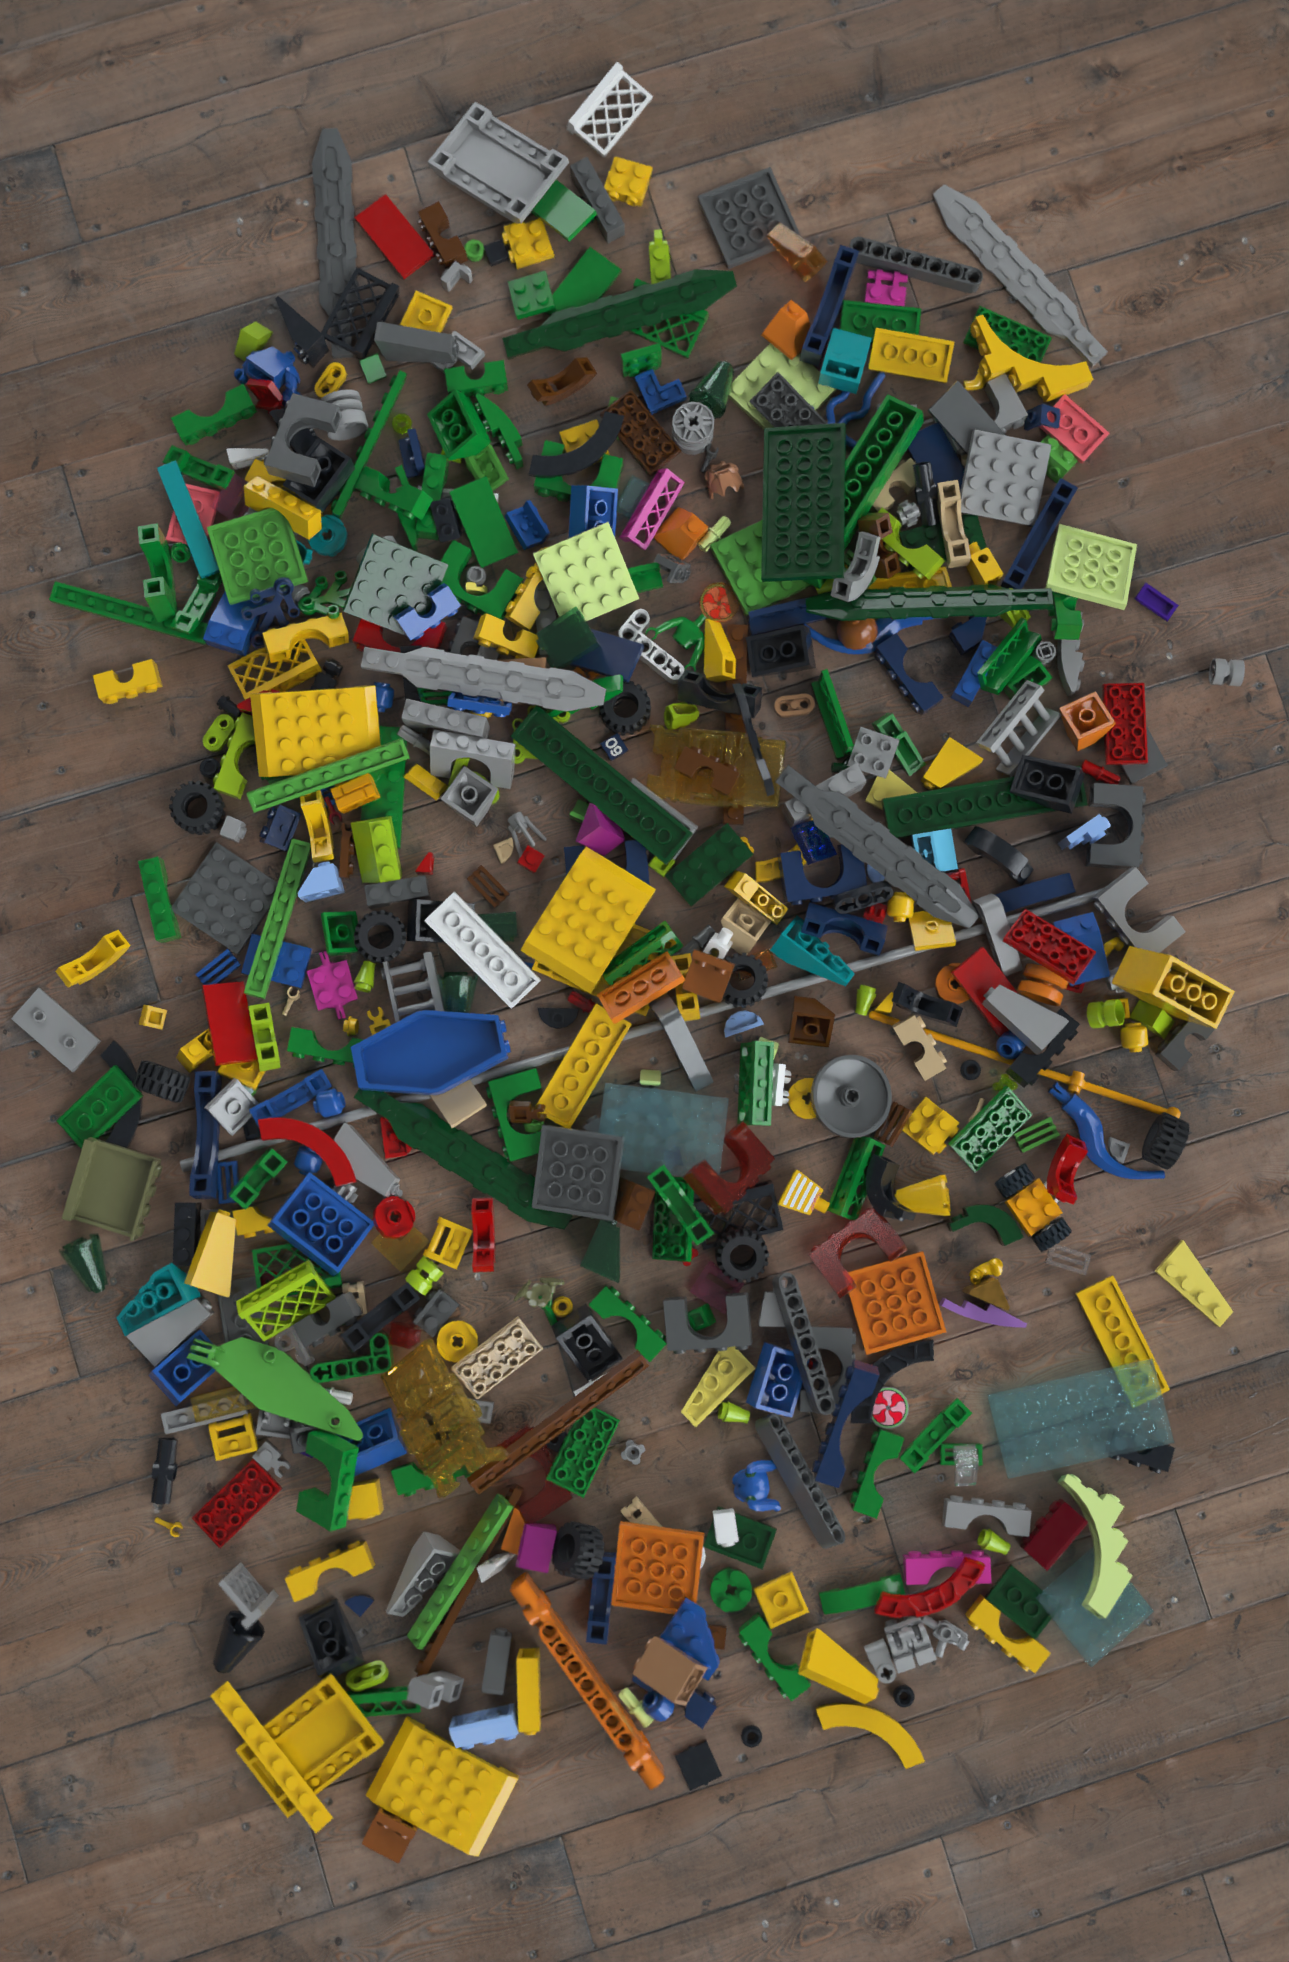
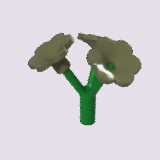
(541, 1295)

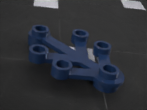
(271, 608)

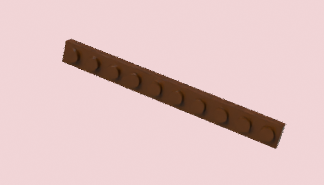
(737, 639)
(559, 1421)
(443, 1628)

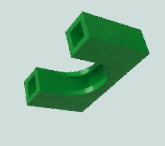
(556, 487)
(160, 589)
(492, 603)
(506, 1090)
(340, 1459)

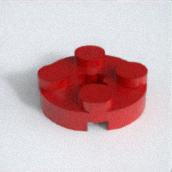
(382, 1215)

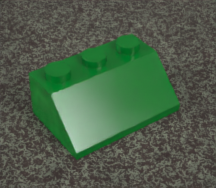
(458, 426)

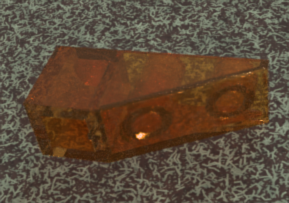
(797, 251)

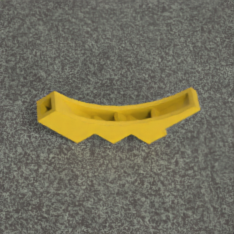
(1025, 373)

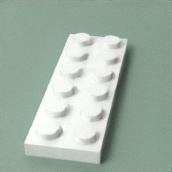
(482, 950)

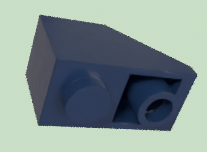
(968, 635)

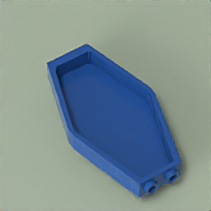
(430, 1052)

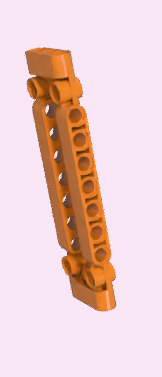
(584, 1673)

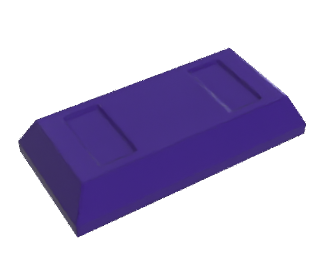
(1156, 602)

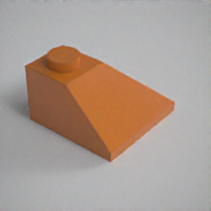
(788, 329)
(680, 533)
(1086, 720)

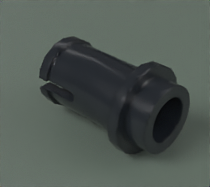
(228, 706)

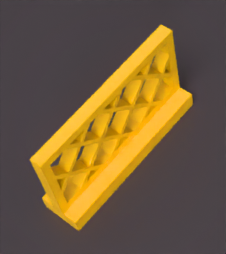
(285, 680)

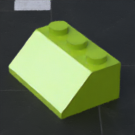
(377, 850)

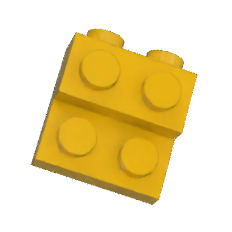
(628, 181)
(527, 243)
(930, 1126)

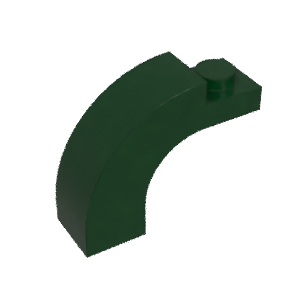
(1000, 1221)

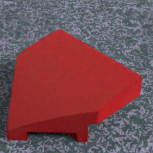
(266, 393)
(391, 1144)

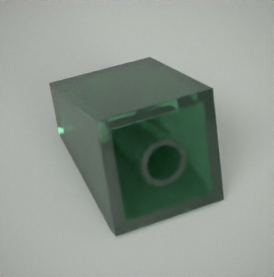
(567, 639)
(604, 1251)

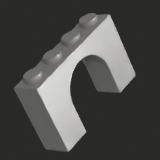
(1007, 405)
(422, 715)
(495, 754)
(847, 782)
(1112, 903)

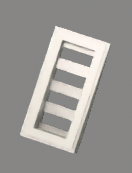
(244, 457)

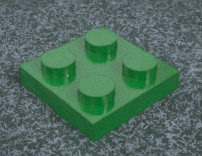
(531, 295)
(641, 360)

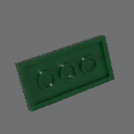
(933, 536)
(709, 865)

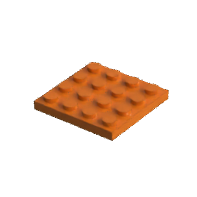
(895, 1303)
(656, 1567)

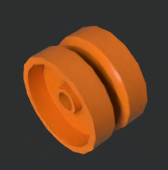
(1042, 985)

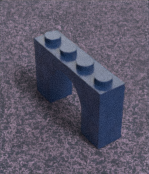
(635, 855)
(798, 888)

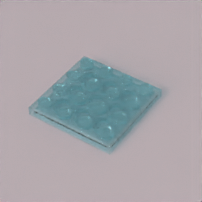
(1086, 1632)

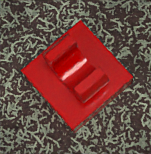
(875, 913)

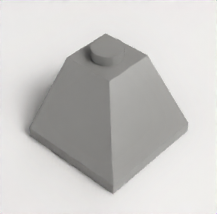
(470, 796)

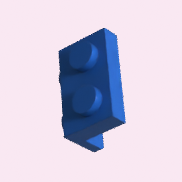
(527, 525)

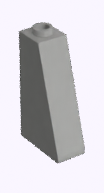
(1024, 1018)
(365, 1161)
(168, 1332)

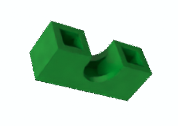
(492, 381)
(1065, 620)
(256, 1177)

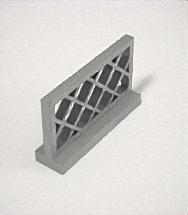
(247, 1594)

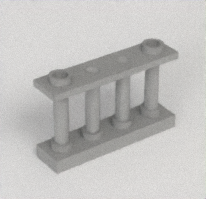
(1009, 718)
(430, 983)

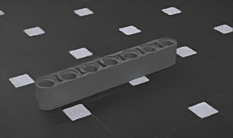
(924, 261)
(810, 1351)
(800, 1481)

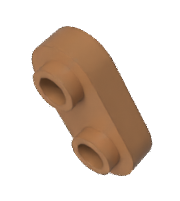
(793, 704)

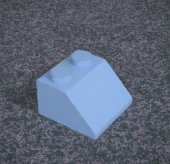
(321, 883)

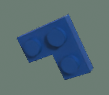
(657, 396)

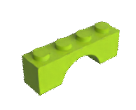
(922, 559)
(229, 779)

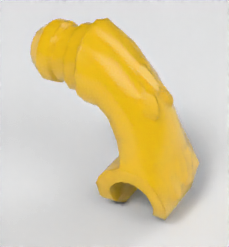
(991, 1267)

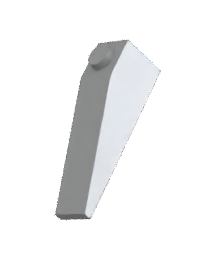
(425, 1566)

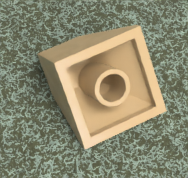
(746, 926)

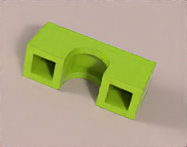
(264, 1037)

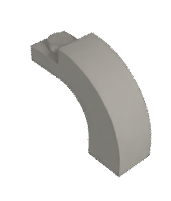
(861, 569)

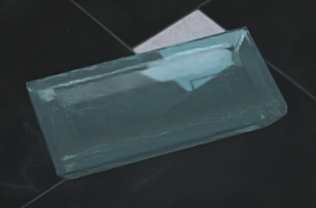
(631, 496)

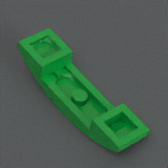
(198, 469)
(198, 604)
(934, 1434)
(861, 1595)

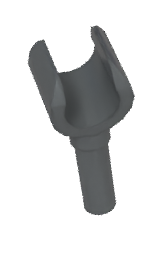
(709, 455)

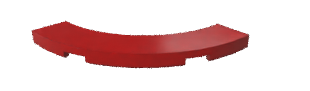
(314, 1139)
(934, 1599)

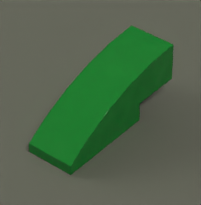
(906, 752)

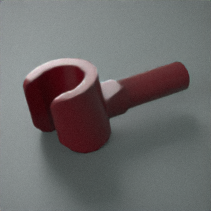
(332, 810)

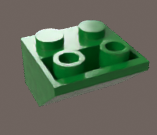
(1030, 670)

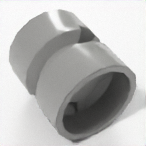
(1229, 672)

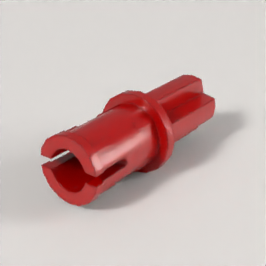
(1099, 773)
(581, 1001)

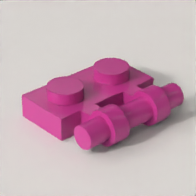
(886, 294)

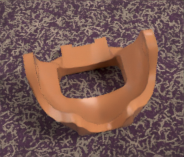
(720, 480)

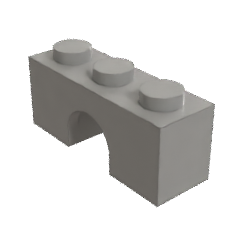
(433, 1687)

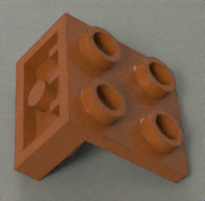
(708, 976)
(389, 1835)

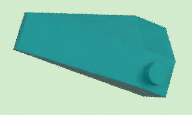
(810, 954)

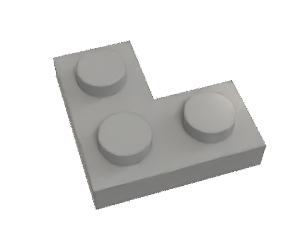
(468, 354)

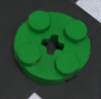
(727, 1601)

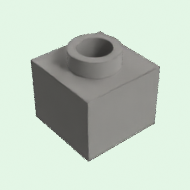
(233, 829)

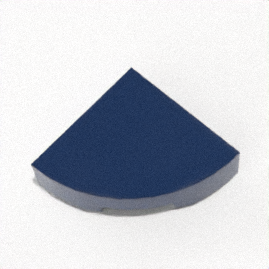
(359, 1603)

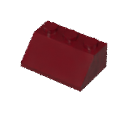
(1053, 1533)

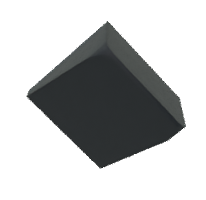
(251, 1130)

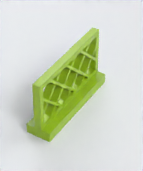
(277, 1291)

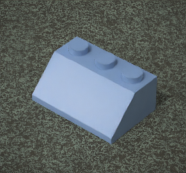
(484, 1726)

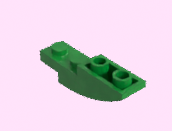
(500, 425)

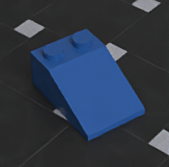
(228, 629)
(1086, 930)
(179, 1375)

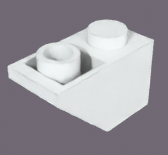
(725, 1527)

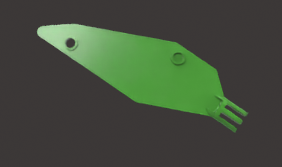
(276, 1384)

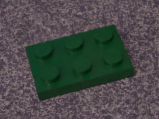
(753, 1537)
(1017, 1599)

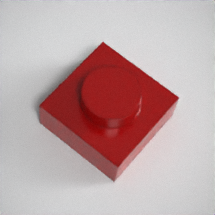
(530, 859)

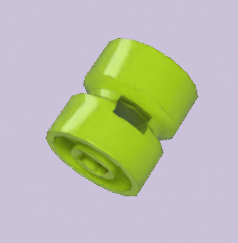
(1103, 1014)
(421, 1282)

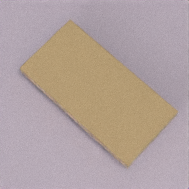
(459, 1103)
(497, 1358)

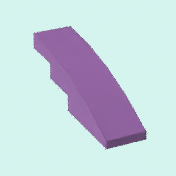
(989, 1314)

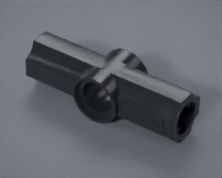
(926, 493)
(164, 1471)

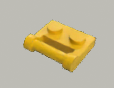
(454, 1245)
(233, 1444)

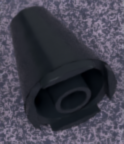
(235, 1641)

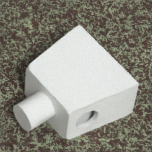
(719, 943)

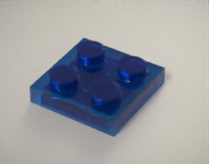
(813, 842)

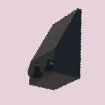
(307, 340)
(781, 651)
(1048, 783)
(417, 928)
(586, 1342)
(330, 1640)

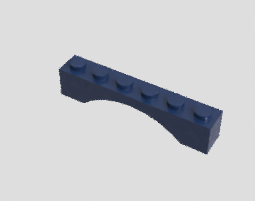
(829, 306)
(1039, 535)
(205, 1165)
(859, 1385)

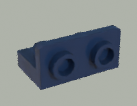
(412, 455)
(280, 827)

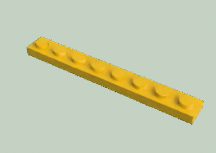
(271, 1756)

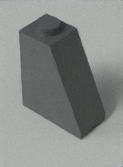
(497, 1661)

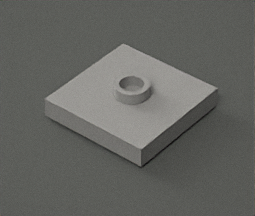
(232, 1106)

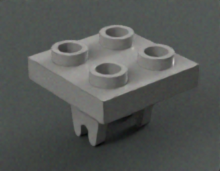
(873, 752)
(273, 1425)

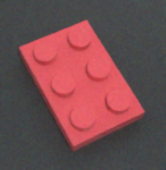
(1076, 429)
(202, 500)

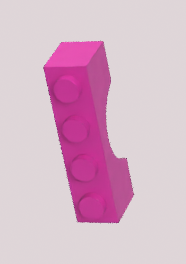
(920, 1567)

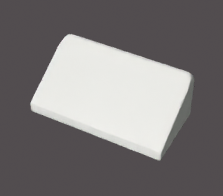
(494, 1565)

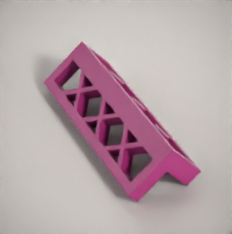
(645, 507)

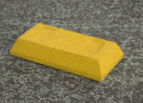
(425, 781)

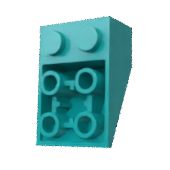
(844, 361)

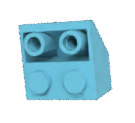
(936, 848)

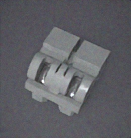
(907, 1641)

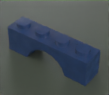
(922, 695)
(866, 933)
(601, 1600)
(698, 1708)

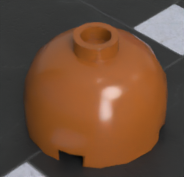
(857, 633)

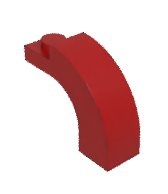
(1064, 1167)
(483, 1235)

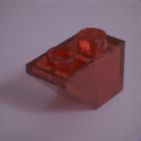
(404, 1335)

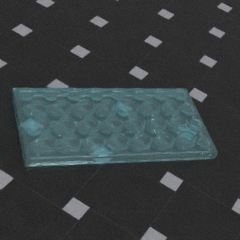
(1080, 1418)

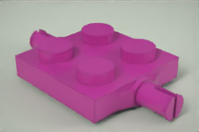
(332, 985)

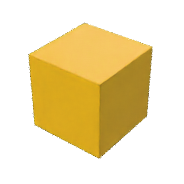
(365, 1499)

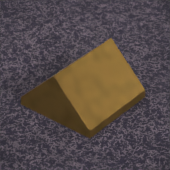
(988, 1291)

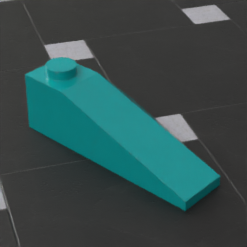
(157, 1298)

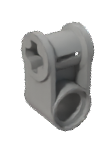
(880, 1658)

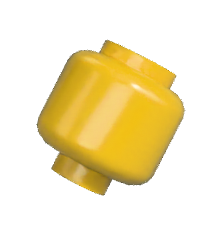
(900, 907)
(1134, 1036)

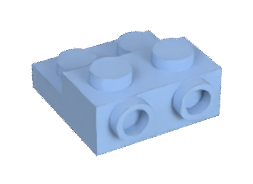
(1089, 832)

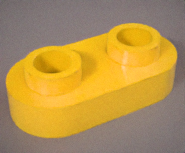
(328, 381)

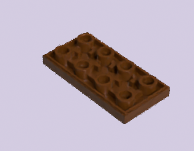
(643, 434)

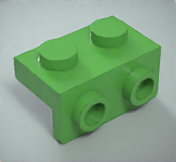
(1059, 460)
(487, 464)

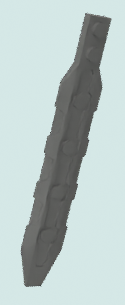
(334, 228)
(881, 850)

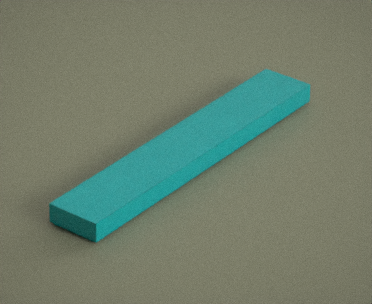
(188, 519)

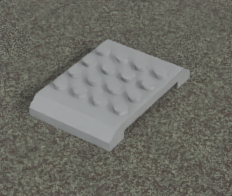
(497, 164)

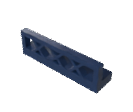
(781, 617)

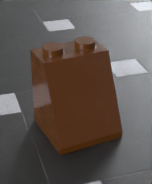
(632, 1203)

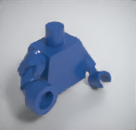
(274, 366)

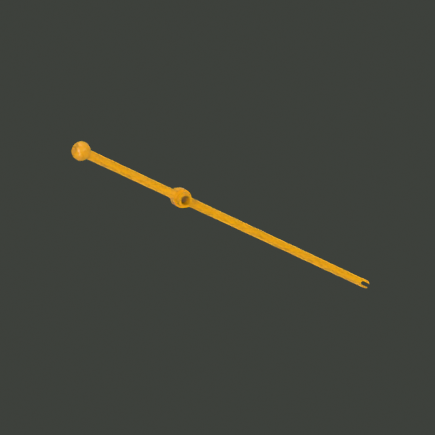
(1075, 1082)

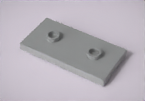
(56, 1029)

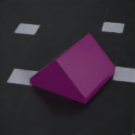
(599, 832)
(536, 1547)

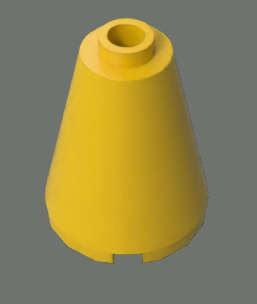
(927, 1196)

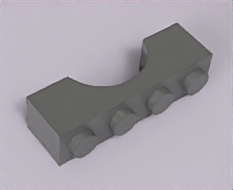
(591, 187)

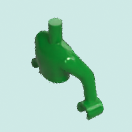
(686, 635)

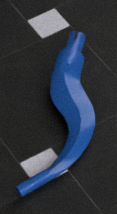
(886, 629)
(1092, 1134)

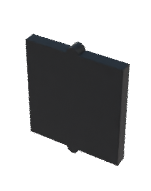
(698, 1765)

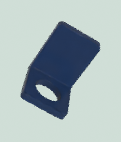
(1038, 416)

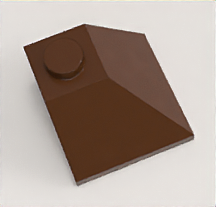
(810, 1022)

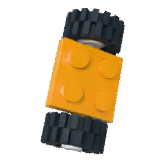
(1033, 1207)

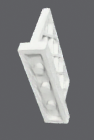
(594, 103)

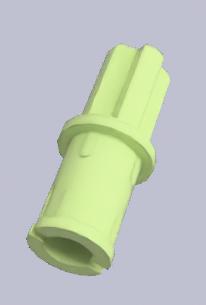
(714, 533)
(635, 1707)

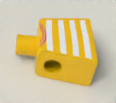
(803, 1195)

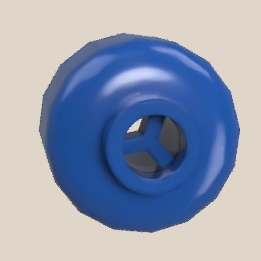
(384, 696)
(1009, 1045)
(329, 1103)
(307, 1161)
(657, 1706)

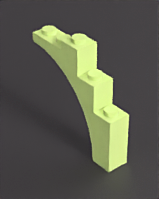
(1108, 1576)

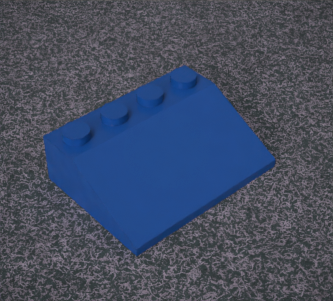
(321, 1224)

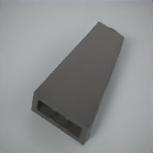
(415, 344)

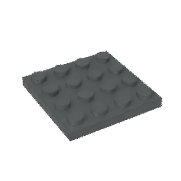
(744, 214)
(226, 898)
(578, 1172)

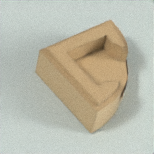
(504, 849)

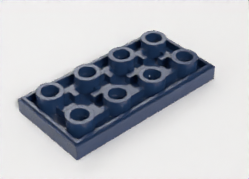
(934, 446)
(612, 657)

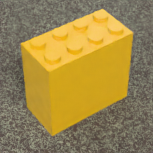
(1173, 987)

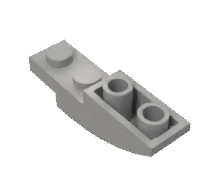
(1069, 664)

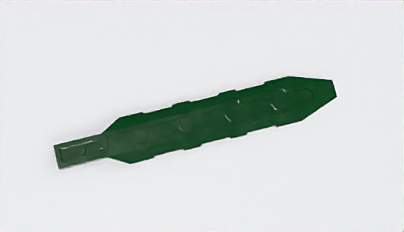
(624, 312)
(932, 602)
(462, 1155)

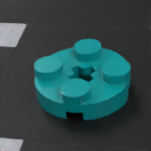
(333, 545)

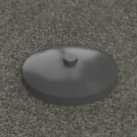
(851, 1096)

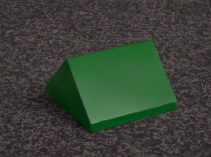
(339, 932)

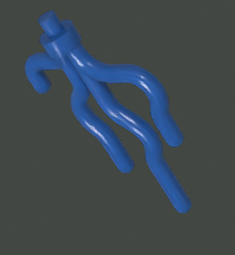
(856, 414)

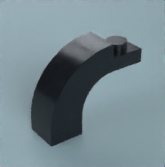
(1000, 852)
(926, 1006)
(880, 1191)

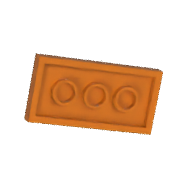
(640, 987)

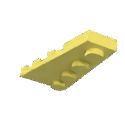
(887, 788)
(1193, 1283)
(722, 1377)

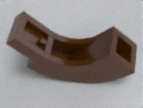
(563, 384)

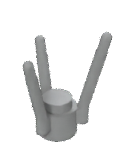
(519, 824)

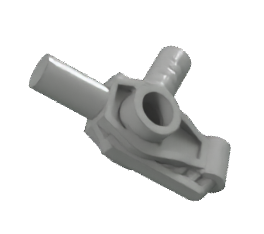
(946, 1633)

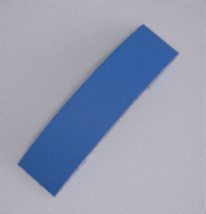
(292, 1097)

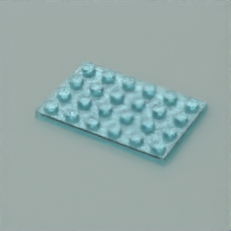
(664, 1127)

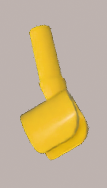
(170, 1526)

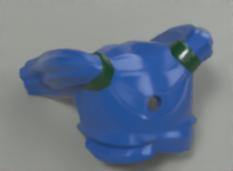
(752, 1486)

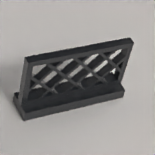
(380, 314)
(755, 1192)

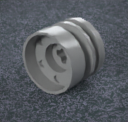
(353, 418)
(696, 438)

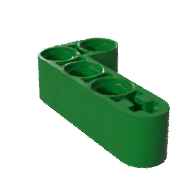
(352, 1363)

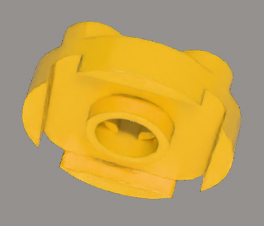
(796, 1102)
(458, 1329)

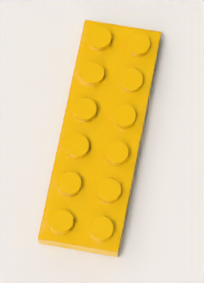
(582, 1066)
(1116, 1326)

